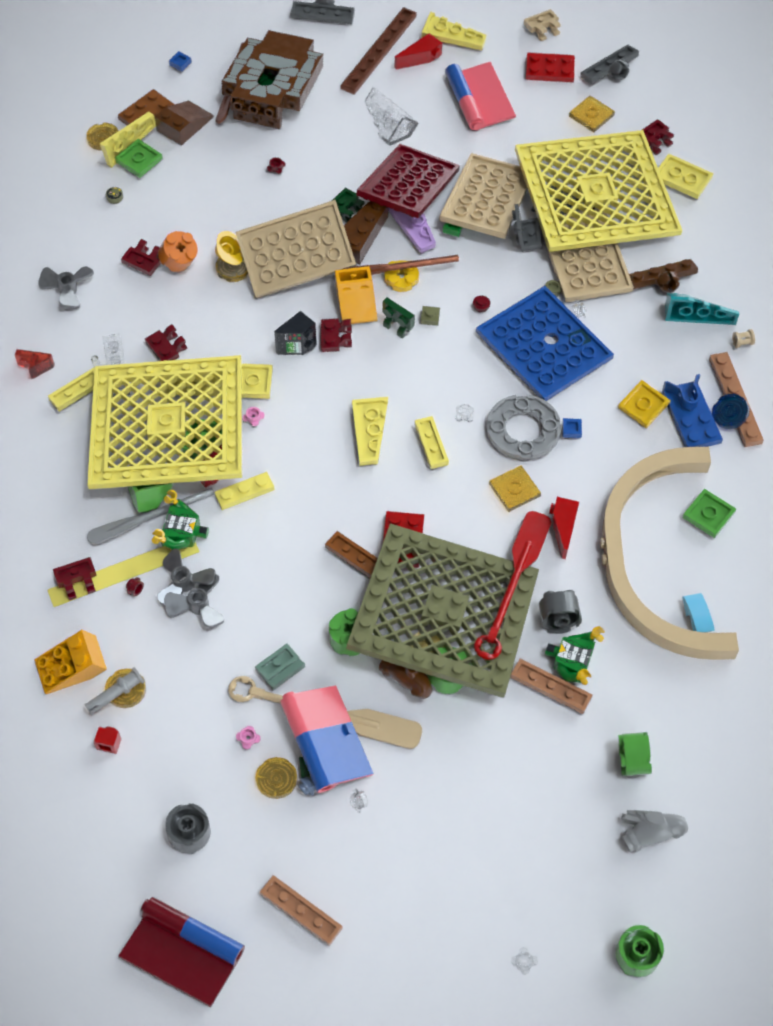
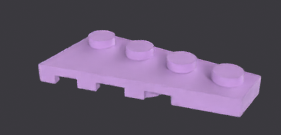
(416, 230)

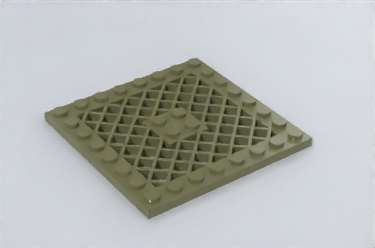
(442, 609)

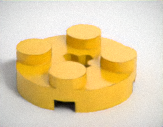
(405, 284)

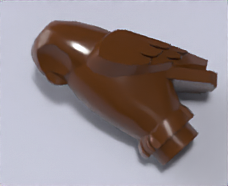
(410, 679)

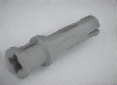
(122, 686)

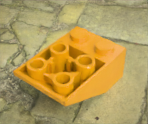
(356, 295)
(70, 662)

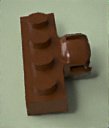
(664, 276)

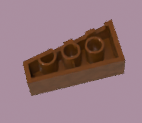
(364, 228)

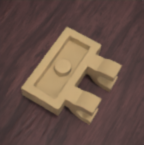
(542, 20)

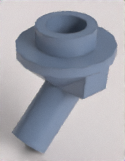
(307, 786)

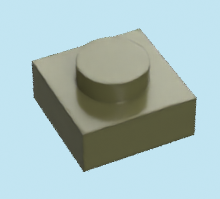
(430, 315)

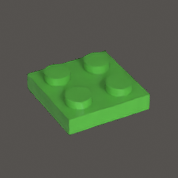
(138, 158)
(709, 513)

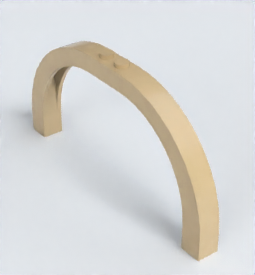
(666, 635)

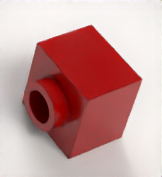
(107, 739)

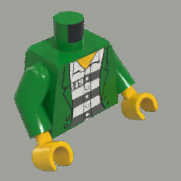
(180, 526)
(574, 655)

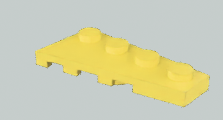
(453, 33)
(122, 139)
(369, 426)

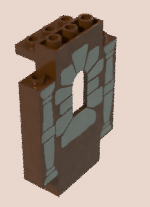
(297, 74)

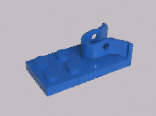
(691, 414)

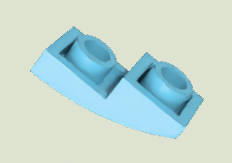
(699, 613)

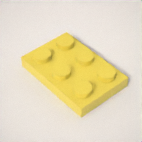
(684, 176)

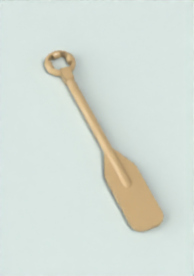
(365, 721)

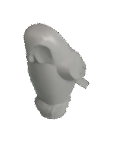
(652, 828)

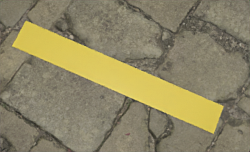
(119, 572)

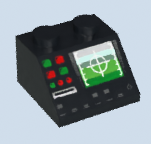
(296, 335)

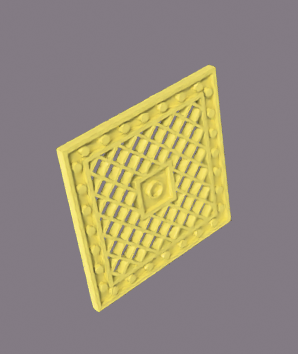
(597, 190)
(166, 422)

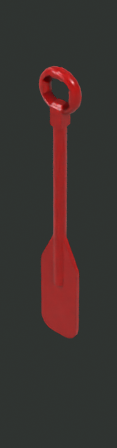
(524, 554)

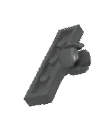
(323, 11)
(613, 65)

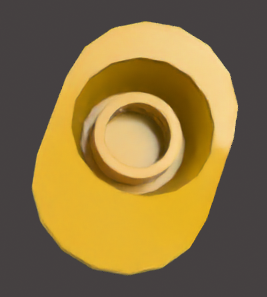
(228, 248)

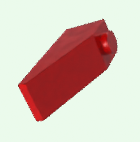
(420, 52)
(563, 521)

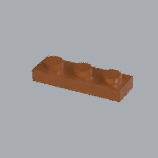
(352, 553)

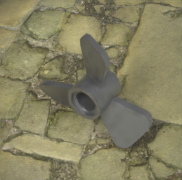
(66, 283)
(173, 563)
(178, 603)

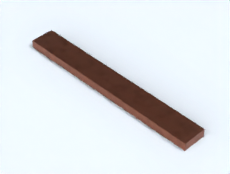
(378, 51)

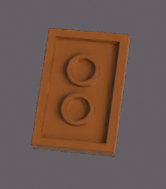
(151, 102)

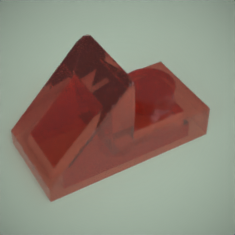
(36, 361)

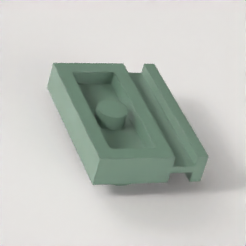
(280, 666)

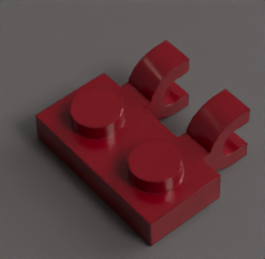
(656, 131)
(141, 261)
(330, 334)
(162, 348)
(74, 573)

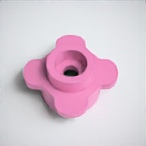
(253, 411)
(248, 731)

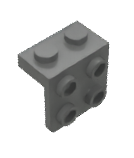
(528, 231)

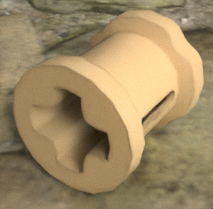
(737, 338)

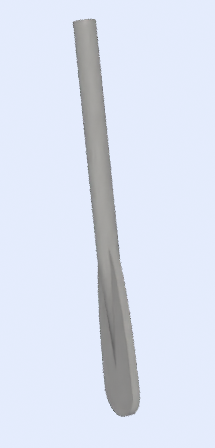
(116, 528)

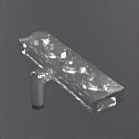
(113, 353)

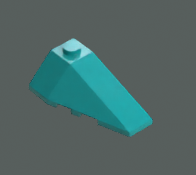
(695, 310)

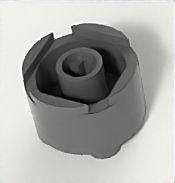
(560, 611)
(184, 817)

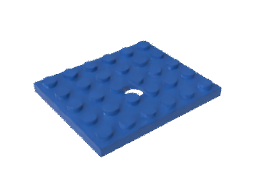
(519, 340)

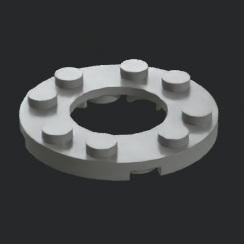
(529, 405)

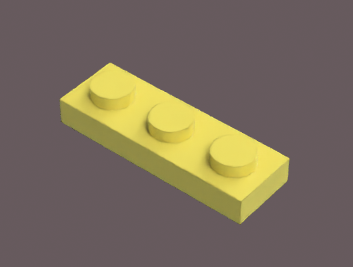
(73, 390)
(431, 442)
(244, 490)

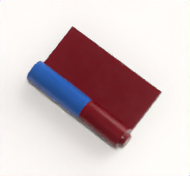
(182, 951)

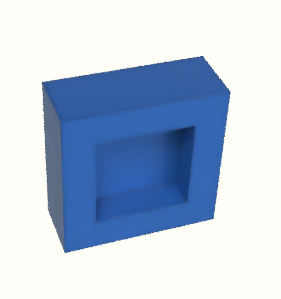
(180, 61)
(572, 428)

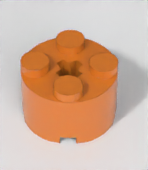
(178, 251)

